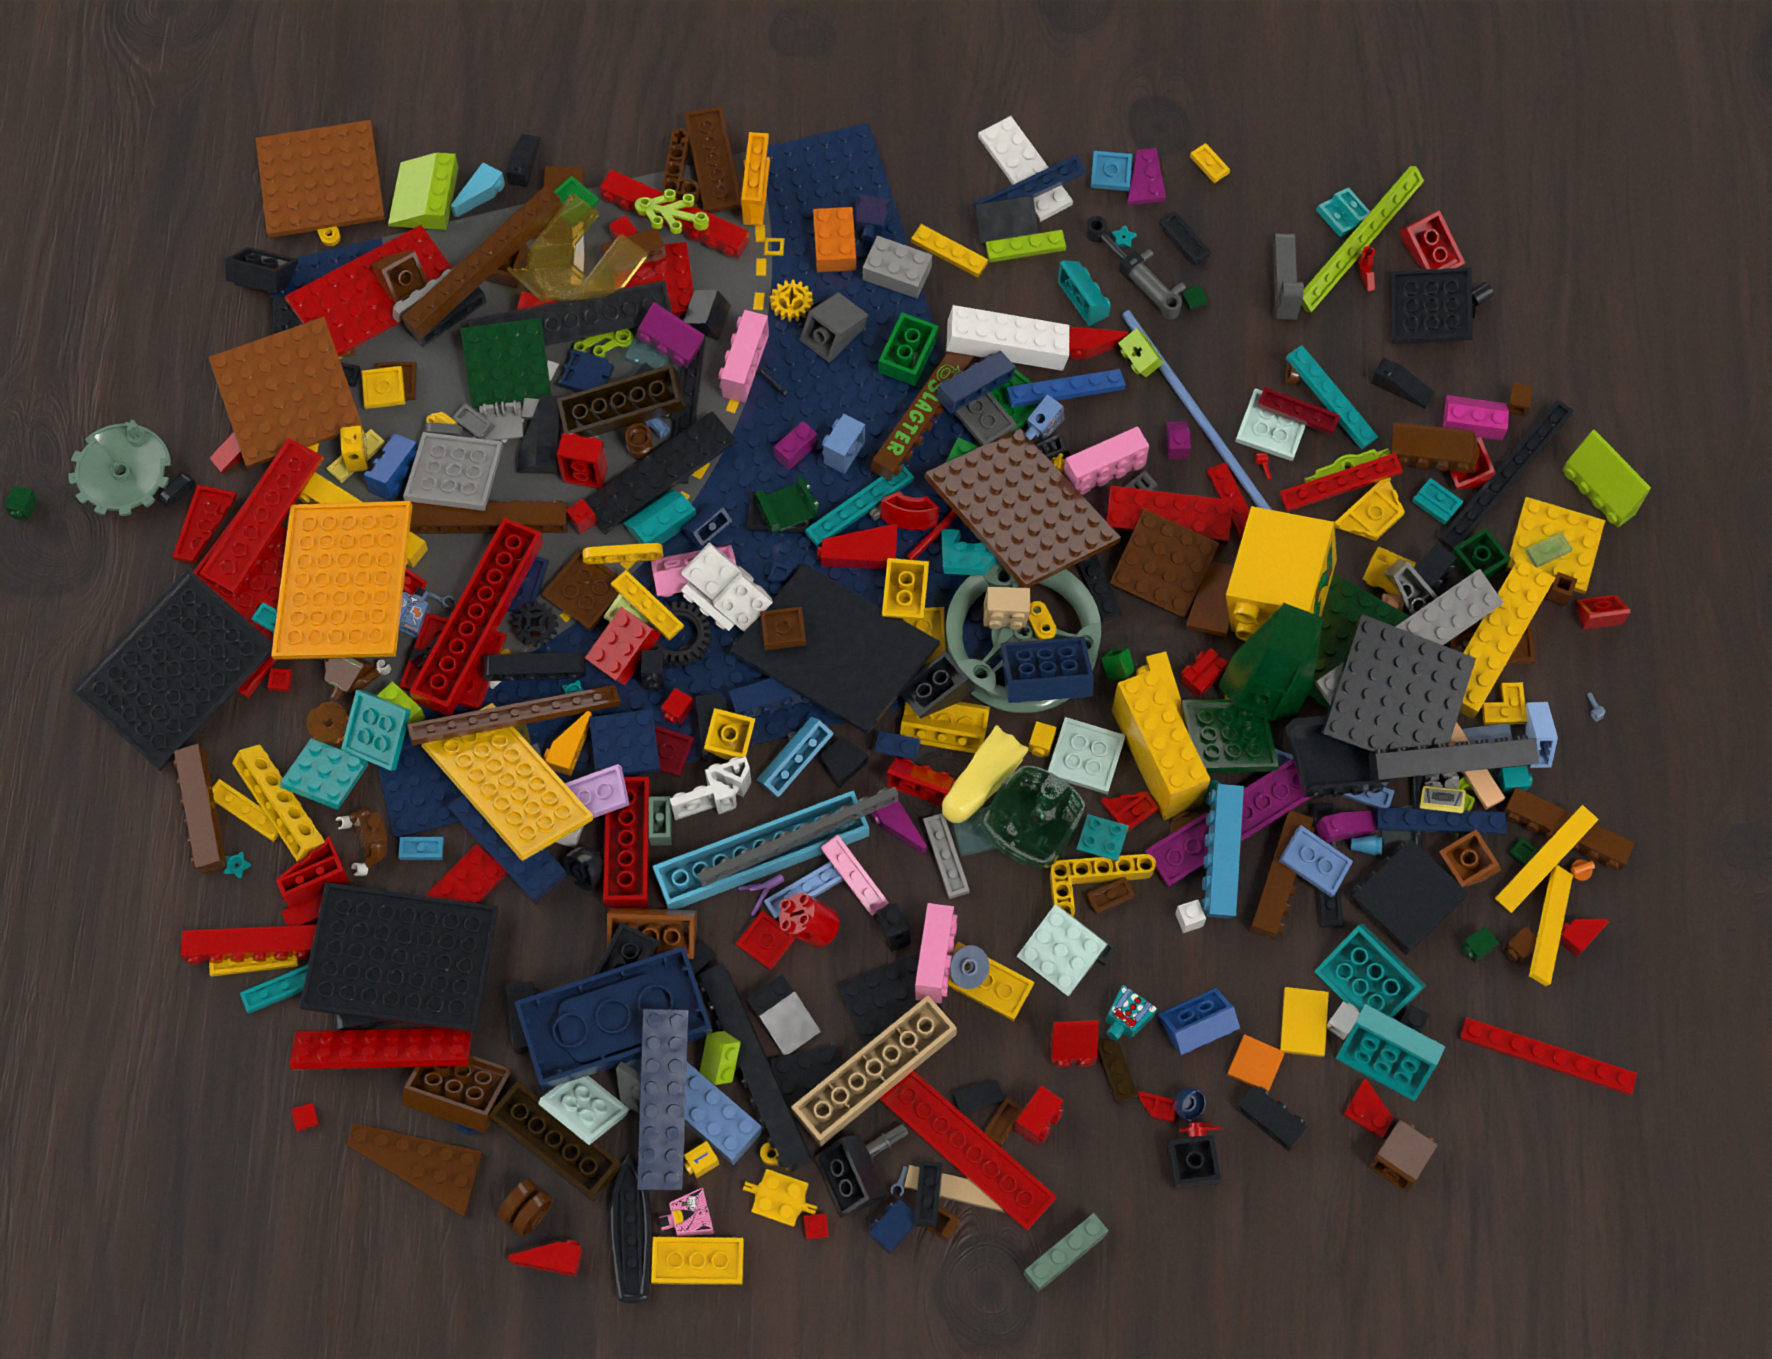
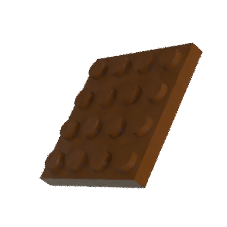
(1164, 563)

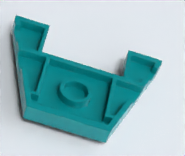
(964, 557)

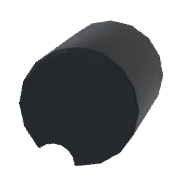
(1481, 293)

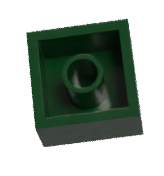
(1481, 553)

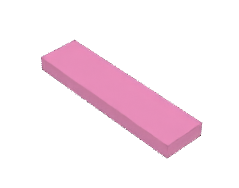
(854, 875)

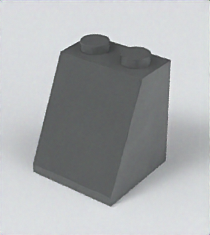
(832, 326)

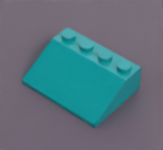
(1370, 974)
(1390, 1052)

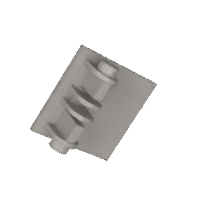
(506, 419)

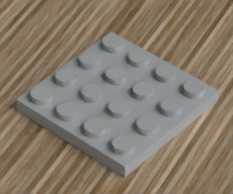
(453, 471)

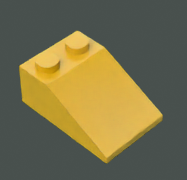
(905, 588)

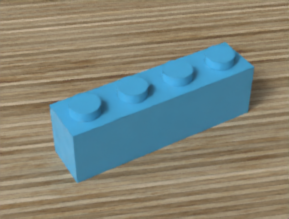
(794, 756)

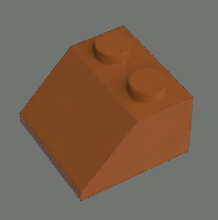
(1470, 859)

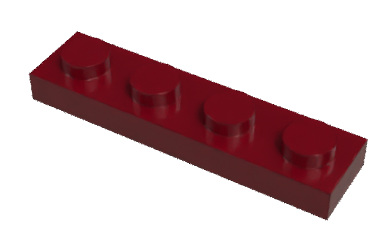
(1298, 411)

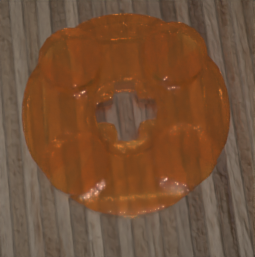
(321, 714)

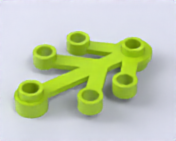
(647, 207)
(615, 338)

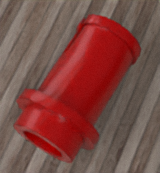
(1366, 257)

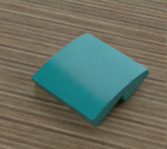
(1343, 212)

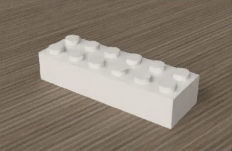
(1019, 338)

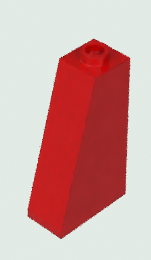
(860, 549)

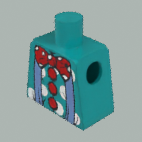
(1128, 1014)

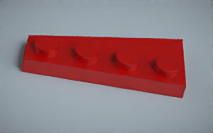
(202, 520)

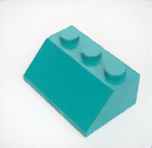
(1083, 292)
(661, 519)

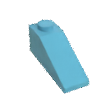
(480, 188)

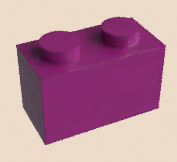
(796, 445)

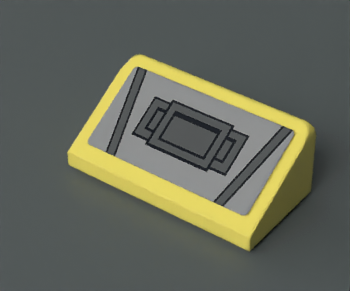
(1443, 799)

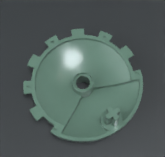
(118, 450)

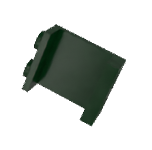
(787, 506)

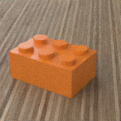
(834, 239)

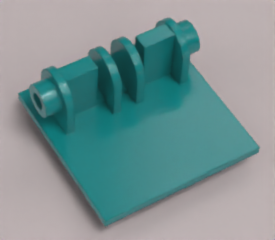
(1102, 837)

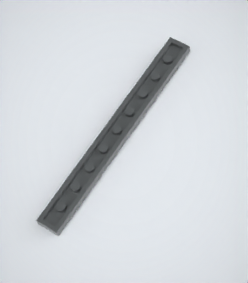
(792, 839)

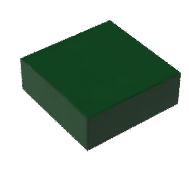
(1194, 297)
(1523, 852)

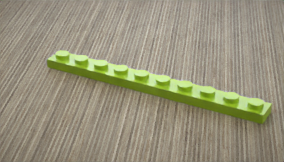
(1360, 238)

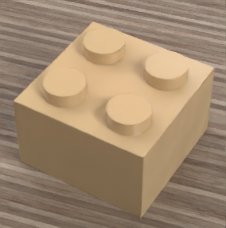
(1006, 607)

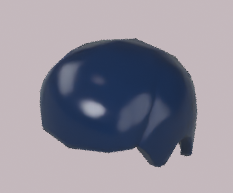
(1190, 1104)

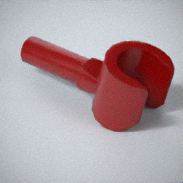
(1262, 459)

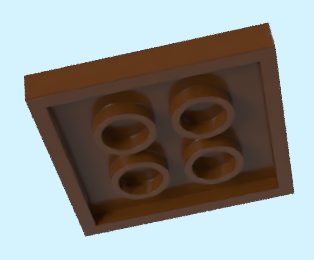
(582, 591)

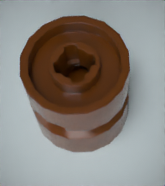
(638, 441)

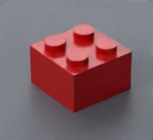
(1038, 1116)

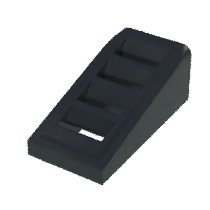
(1053, 442)

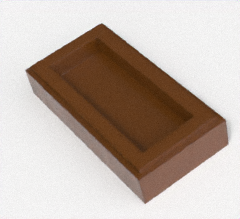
(1003, 1121)

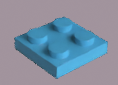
(1111, 170)

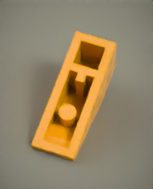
(567, 747)

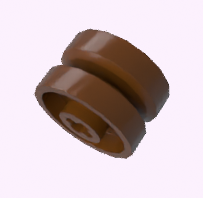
(525, 1207)

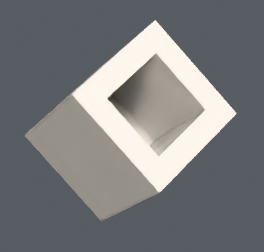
(1190, 916)
(1343, 1020)

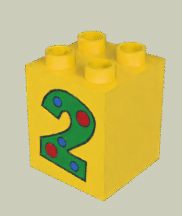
(1279, 562)

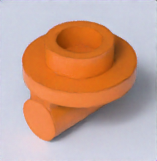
(1582, 869)

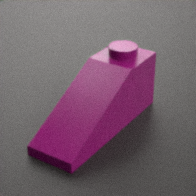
(898, 824)
(1346, 825)

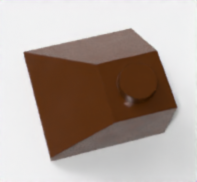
(400, 275)

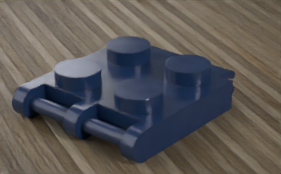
(586, 372)

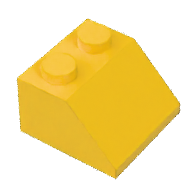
(1381, 562)
(729, 734)

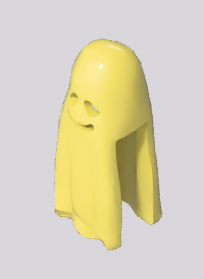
(986, 772)

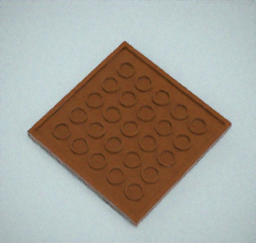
(319, 178)
(285, 390)

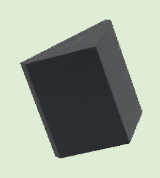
(707, 312)

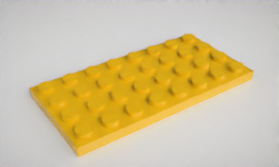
(511, 787)

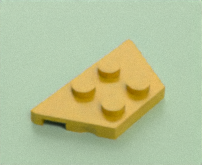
(1373, 512)

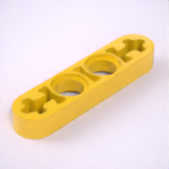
(622, 553)

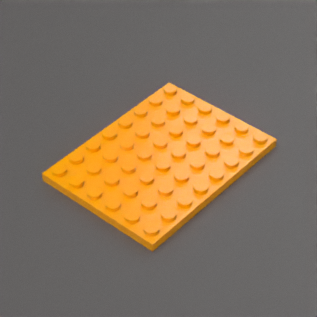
(342, 580)

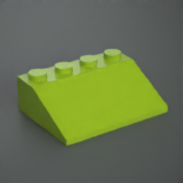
(424, 192)
(1606, 479)

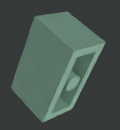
(660, 821)

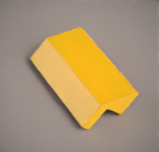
(954, 728)

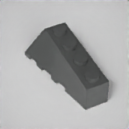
(1410, 585)

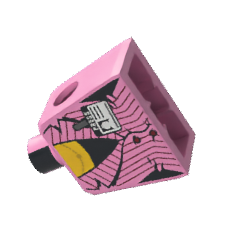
(689, 1216)

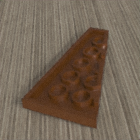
(430, 1166)

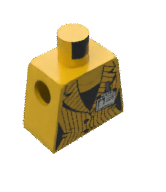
(354, 442)

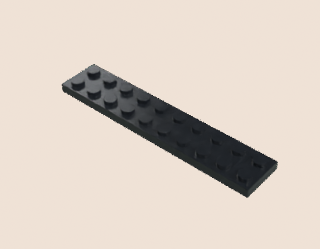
(589, 317)

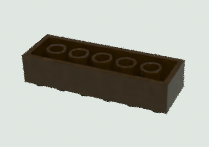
(622, 403)
(581, 1165)

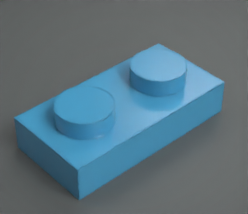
(421, 848)

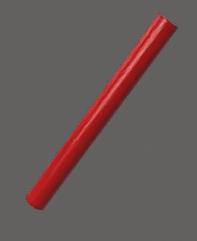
(932, 536)

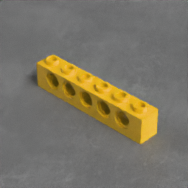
(277, 803)

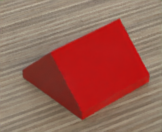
(1483, 471)
(1602, 611)

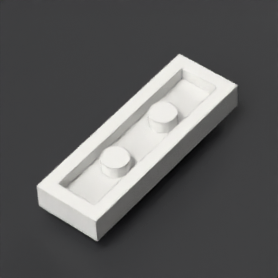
(706, 605)

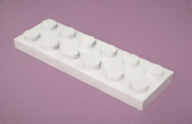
(1020, 161)

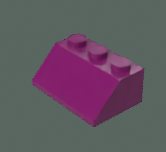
(670, 335)

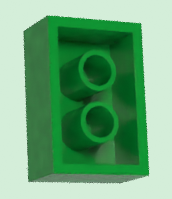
(908, 349)

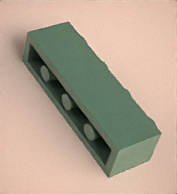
(1065, 1252)

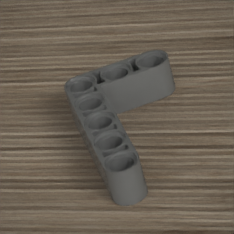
(1287, 289)

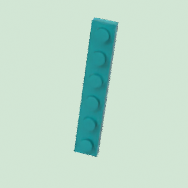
(1331, 397)
(856, 507)

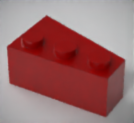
(309, 876)

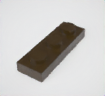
(1116, 1070)

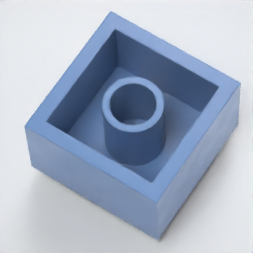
(843, 443)

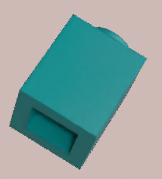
(1514, 777)

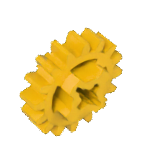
(782, 296)

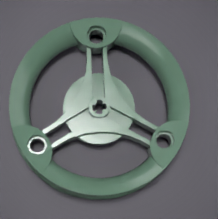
(987, 689)

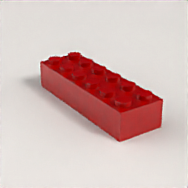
(1200, 514)
(628, 848)

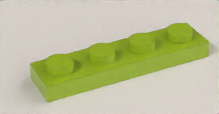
(1025, 246)

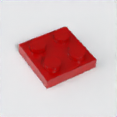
(765, 941)

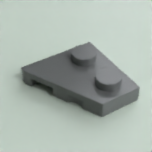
(629, 1086)

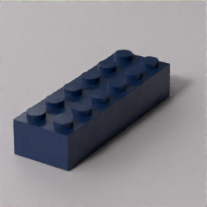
(534, 875)

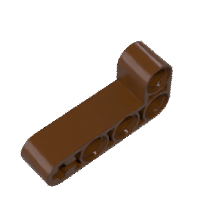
(678, 165)

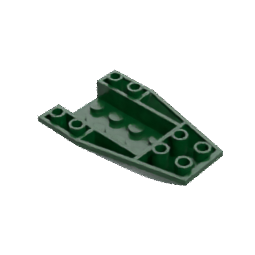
(1275, 665)

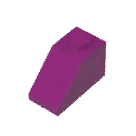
(1178, 440)

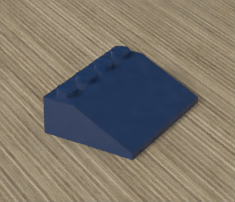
(1047, 670)

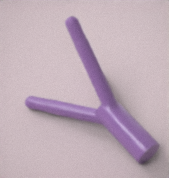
(766, 886)

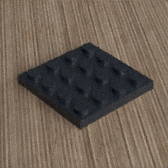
(1431, 305)
(881, 997)

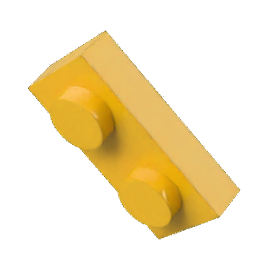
(1209, 163)

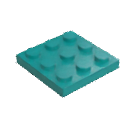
(376, 729)
(324, 774)

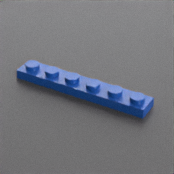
(1065, 388)

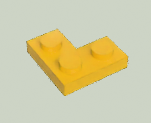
(1510, 710)

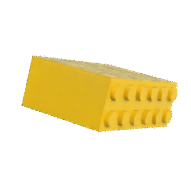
(1160, 744)

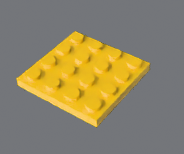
(1543, 520)

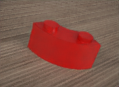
(909, 512)

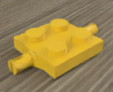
(780, 1198)

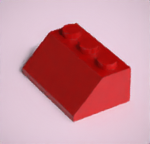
(919, 781)

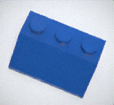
(1199, 1021)

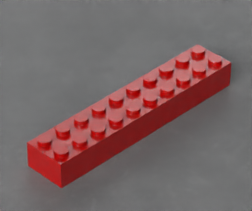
(476, 617)

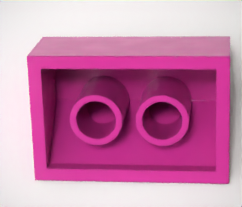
(1483, 417)

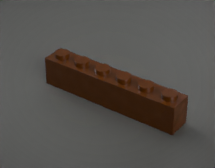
(200, 809)
(1548, 818)
(1278, 882)

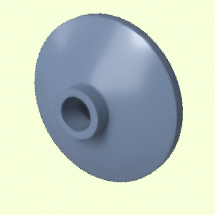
(976, 970)

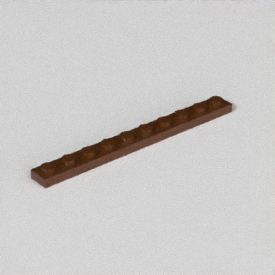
(513, 715)

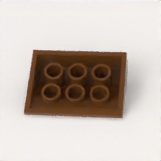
(458, 1092)

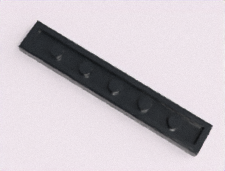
(1330, 907)

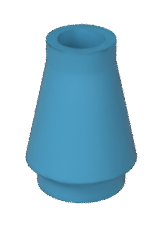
(1368, 844)

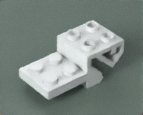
(727, 586)
(723, 784)

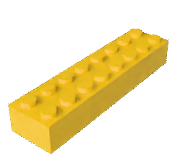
(1502, 630)

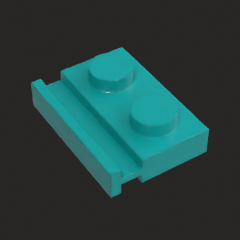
(1437, 501)

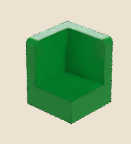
(1118, 664)

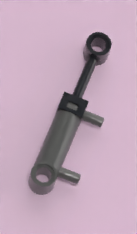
(1133, 268)

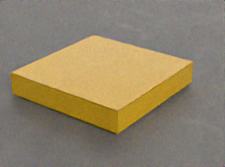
(383, 387)

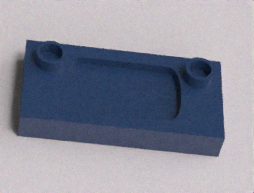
(600, 1017)

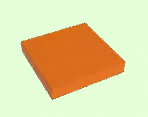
(1255, 1063)

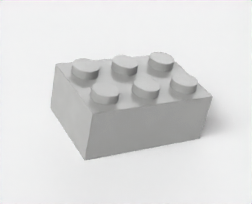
(897, 267)

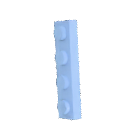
(811, 884)

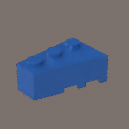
(392, 467)

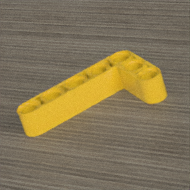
(1094, 876)

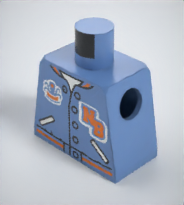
(1044, 419)
(413, 612)

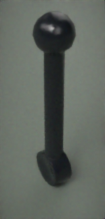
(761, 371)

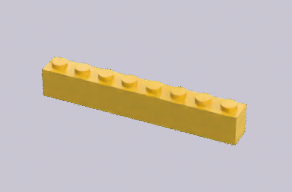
(325, 492)

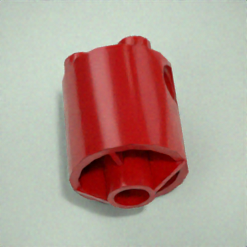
(808, 919)

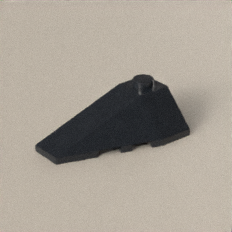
(542, 439)

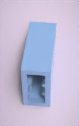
(1541, 726)

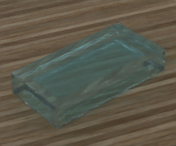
(1548, 550)

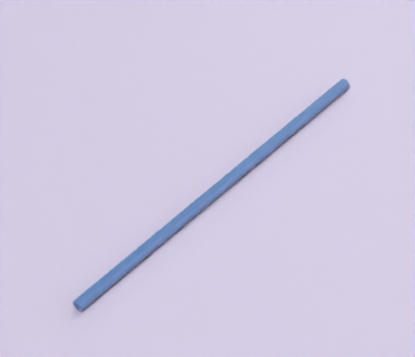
(1203, 422)

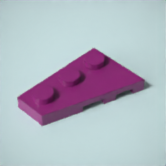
(1146, 179)

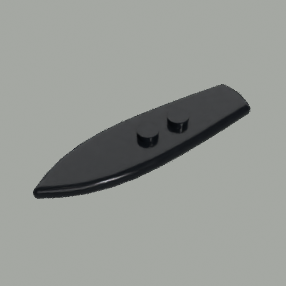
(630, 1234)

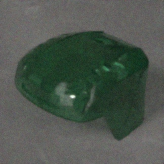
(1019, 833)

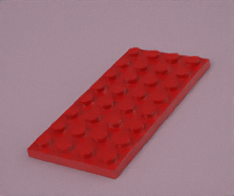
(353, 297)

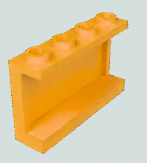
(755, 179)

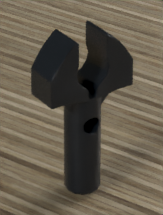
(416, 654)

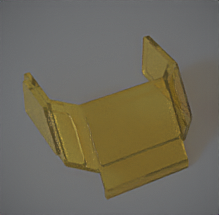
(551, 258)

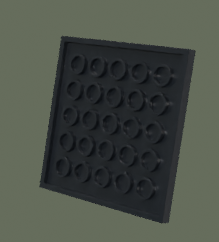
(1396, 690)

